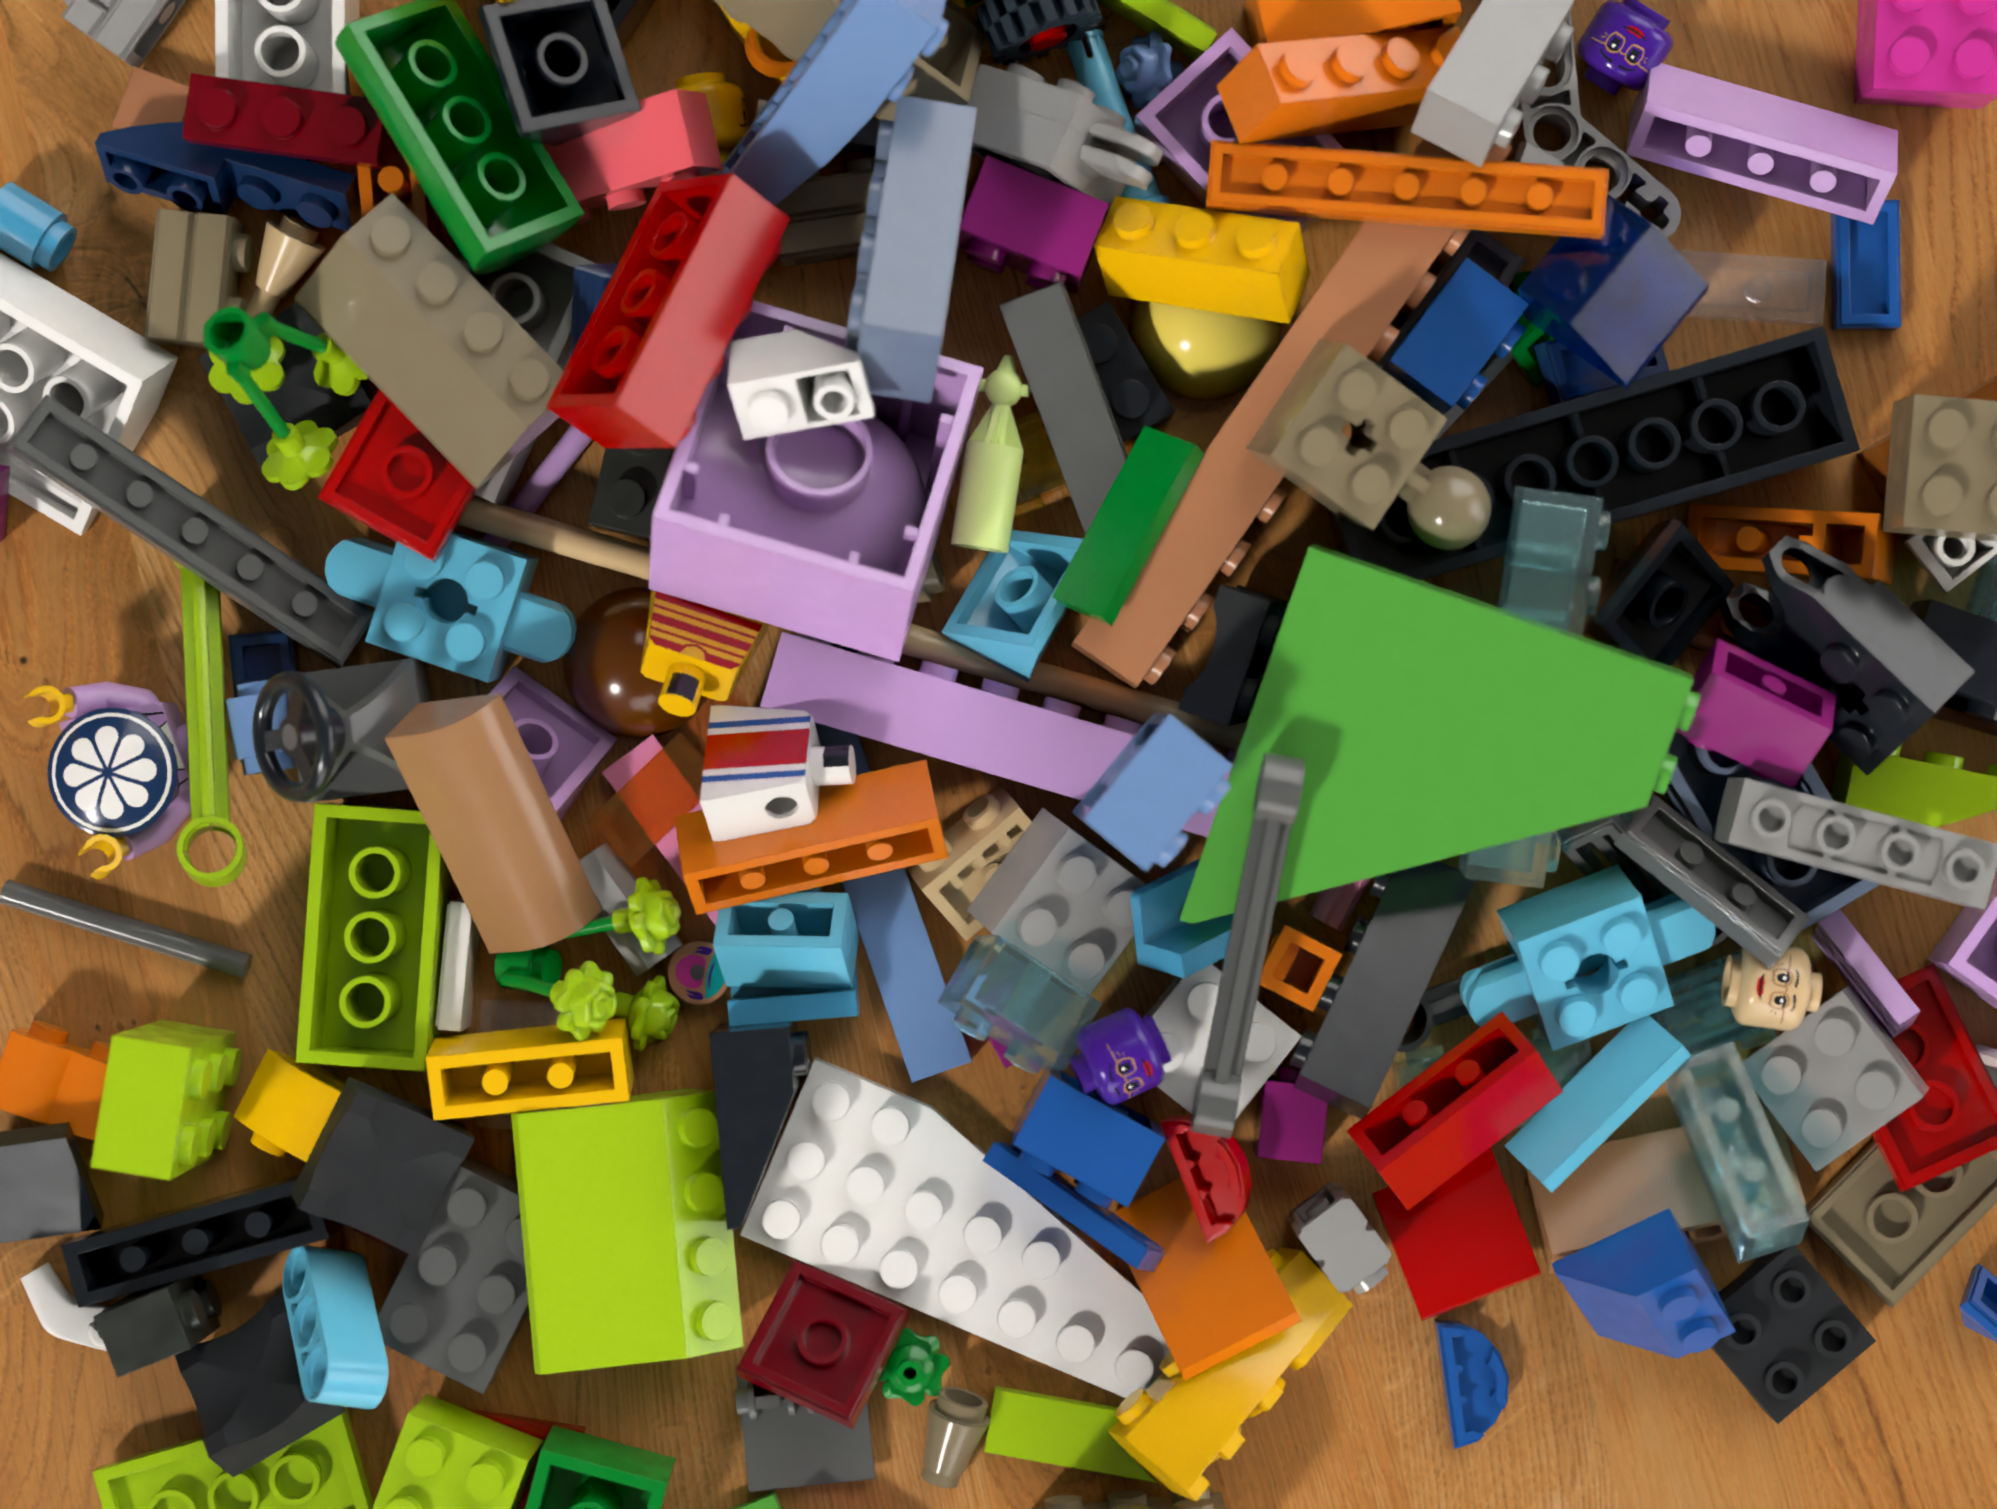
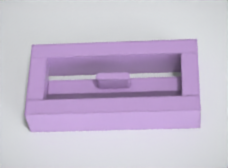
(1865, 973)

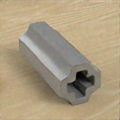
(612, 885)

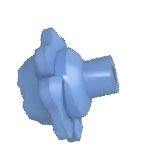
(1146, 68)

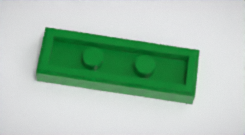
(1128, 525)

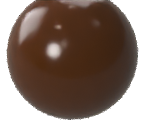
(606, 666)

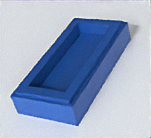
(1866, 271)

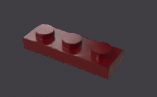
(283, 121)

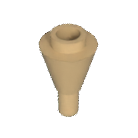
(284, 258)

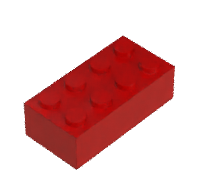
(669, 313)

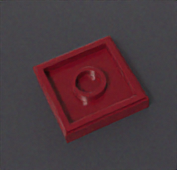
(823, 1343)

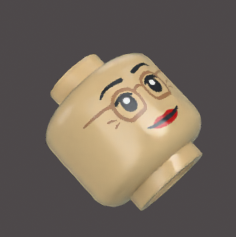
(1773, 995)

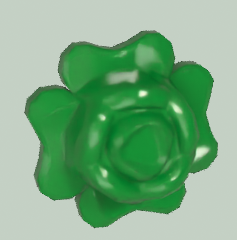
(914, 1368)

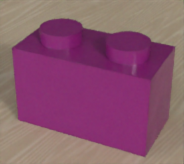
(1759, 714)

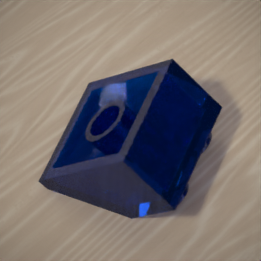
(1613, 294)

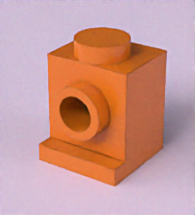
(1299, 966)

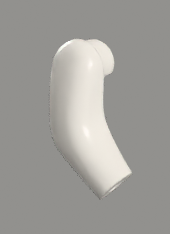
(59, 1309)

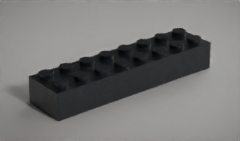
(1636, 447)

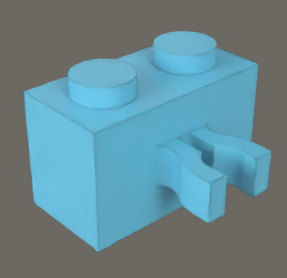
(789, 941)

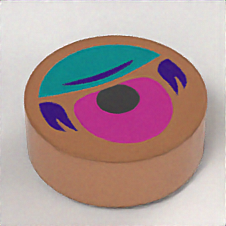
(696, 973)

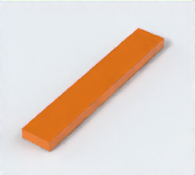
(1407, 189)

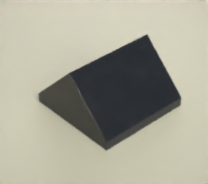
(559, 67)
(1660, 596)

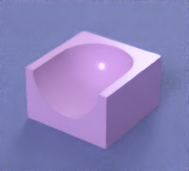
(814, 522)

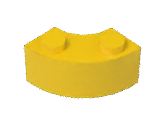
(288, 1104)

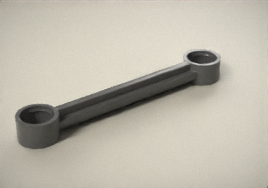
(1273, 815)

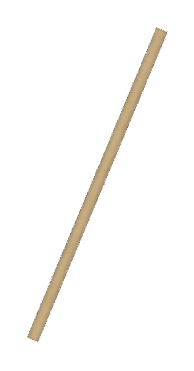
(920, 641)

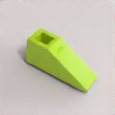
(1918, 791)

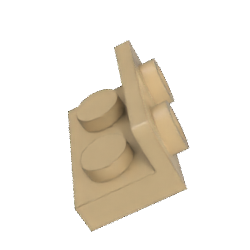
(975, 851)

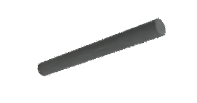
(125, 929)

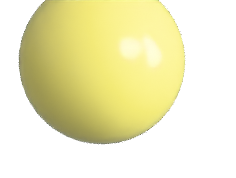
(1201, 350)

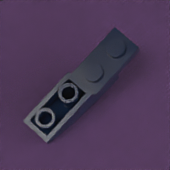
(209, 178)

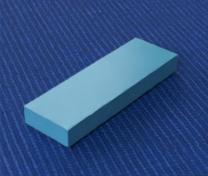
(1597, 1101)

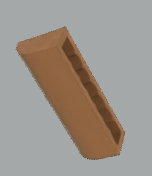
(493, 822)
(1627, 1184)

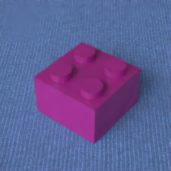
(1030, 226)

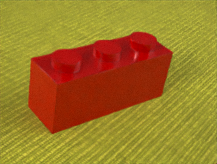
(1455, 1110)

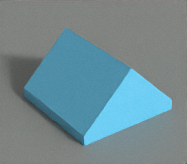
(1010, 603)

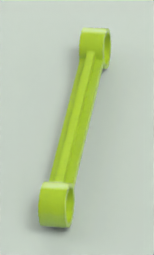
(206, 728)

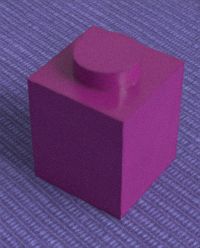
(1289, 1120)

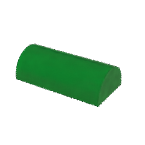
(458, 132)

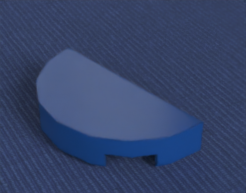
(1472, 1380)

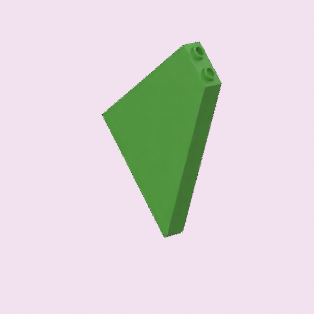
(1434, 731)

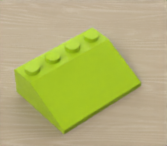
(626, 1232)

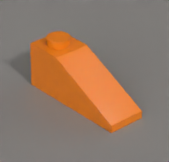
(1744, 535)

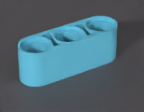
(335, 1327)

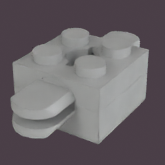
(1057, 133)

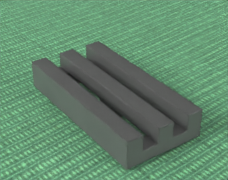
(1596, 831)

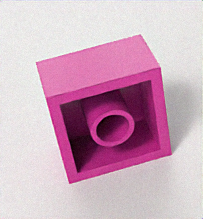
(1926, 53)

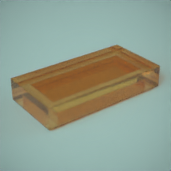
(648, 802)

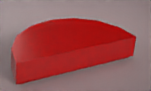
(1212, 1173)

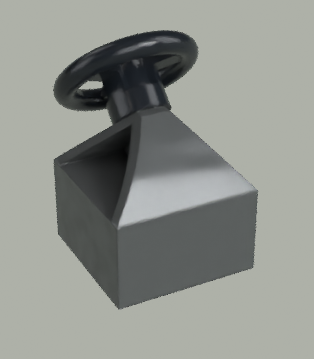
(337, 728)

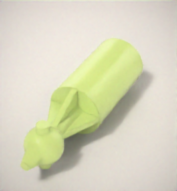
(991, 467)

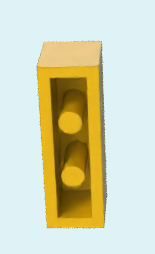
(1202, 259)
(528, 1070)

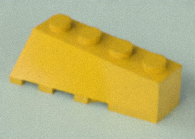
(1192, 1423)

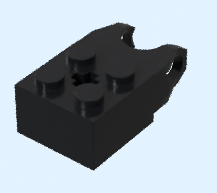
(1853, 643)

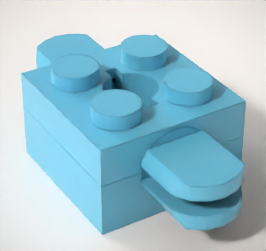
(454, 611)
(1572, 933)

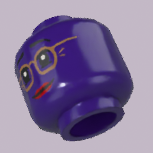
(1624, 45)
(1120, 1056)

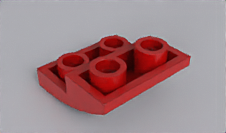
(1459, 1239)

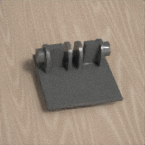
(798, 1446)

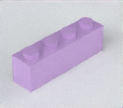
(1763, 143)

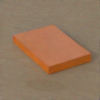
(1203, 1294)

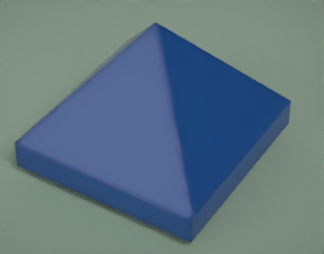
(1980, 1302)

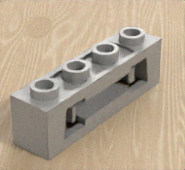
(1856, 842)

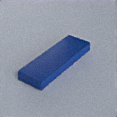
(1084, 1214)

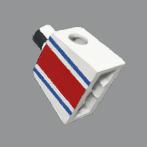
(766, 770)

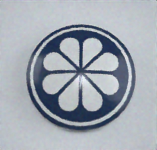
(113, 772)

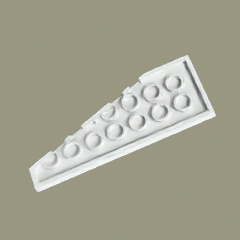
(915, 1214)

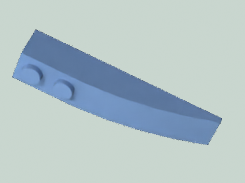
(835, 90)

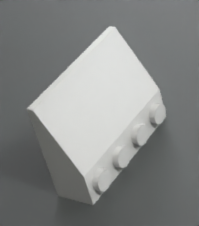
(80, 360)

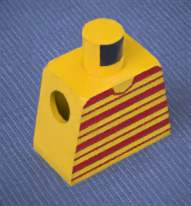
(696, 651)

